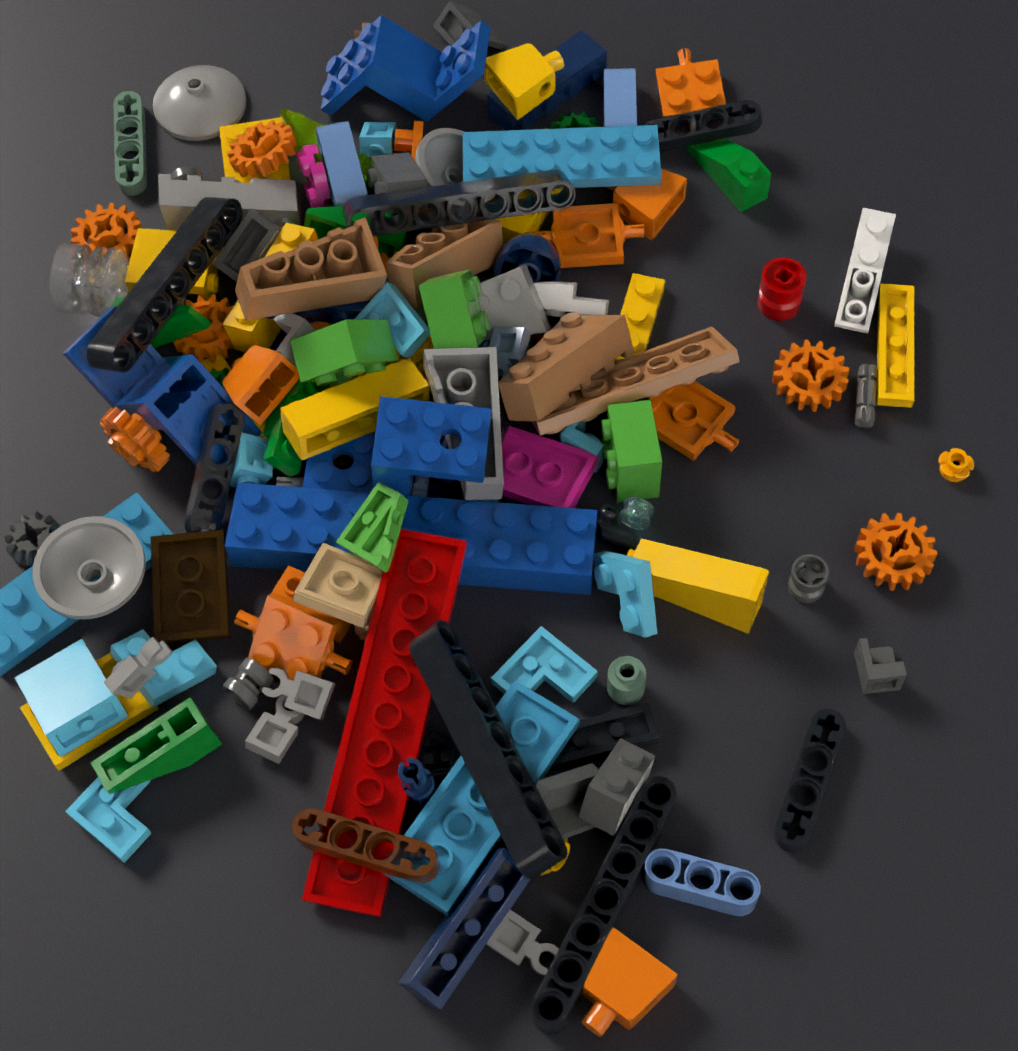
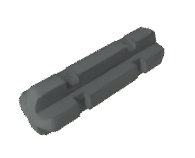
(866, 396)

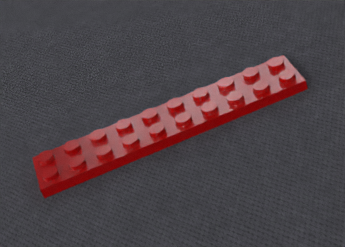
(385, 716)

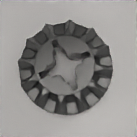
(17, 541)

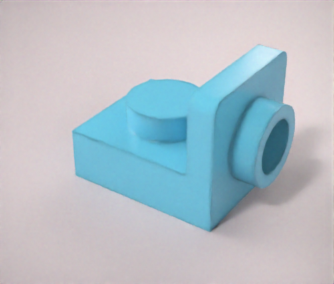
(377, 138)
(575, 436)
(249, 461)

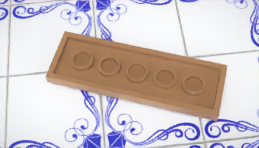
(644, 376)

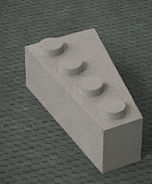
(271, 197)
(510, 302)
(470, 379)

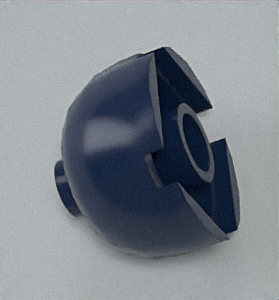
(530, 250)

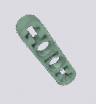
(132, 142)

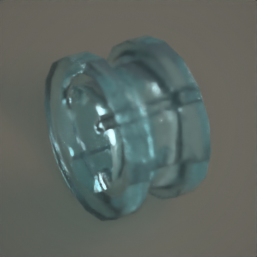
(636, 513)

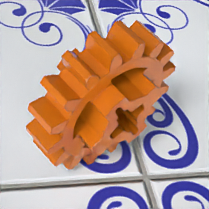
(262, 149)
(107, 228)
(211, 340)
(810, 375)
(134, 439)
(907, 564)

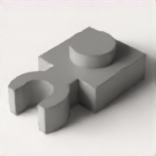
(134, 672)
(305, 693)
(275, 733)
(516, 939)

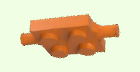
(689, 85)
(590, 235)
(692, 418)
(293, 638)

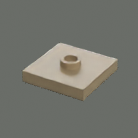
(339, 585)

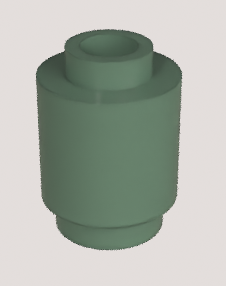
(626, 680)

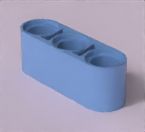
(620, 97)
(340, 162)
(721, 876)

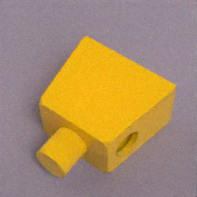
(522, 77)

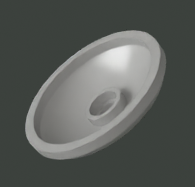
(198, 102)
(441, 160)
(78, 554)

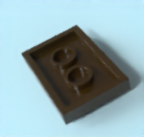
(190, 587)

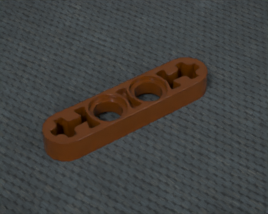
(362, 851)

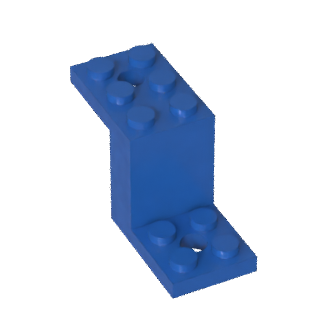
(405, 68)
(167, 392)
(407, 447)

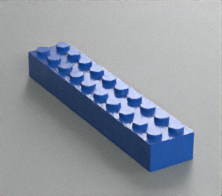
(505, 541)

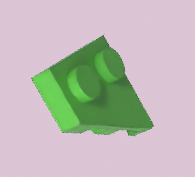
(376, 527)

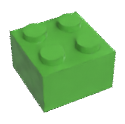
(454, 310)
(344, 351)
(632, 450)

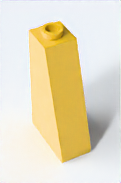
(705, 583)

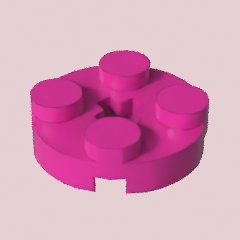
(317, 188)

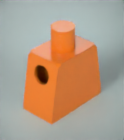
(651, 203)
(260, 381)
(624, 984)

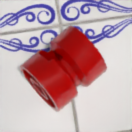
(781, 289)

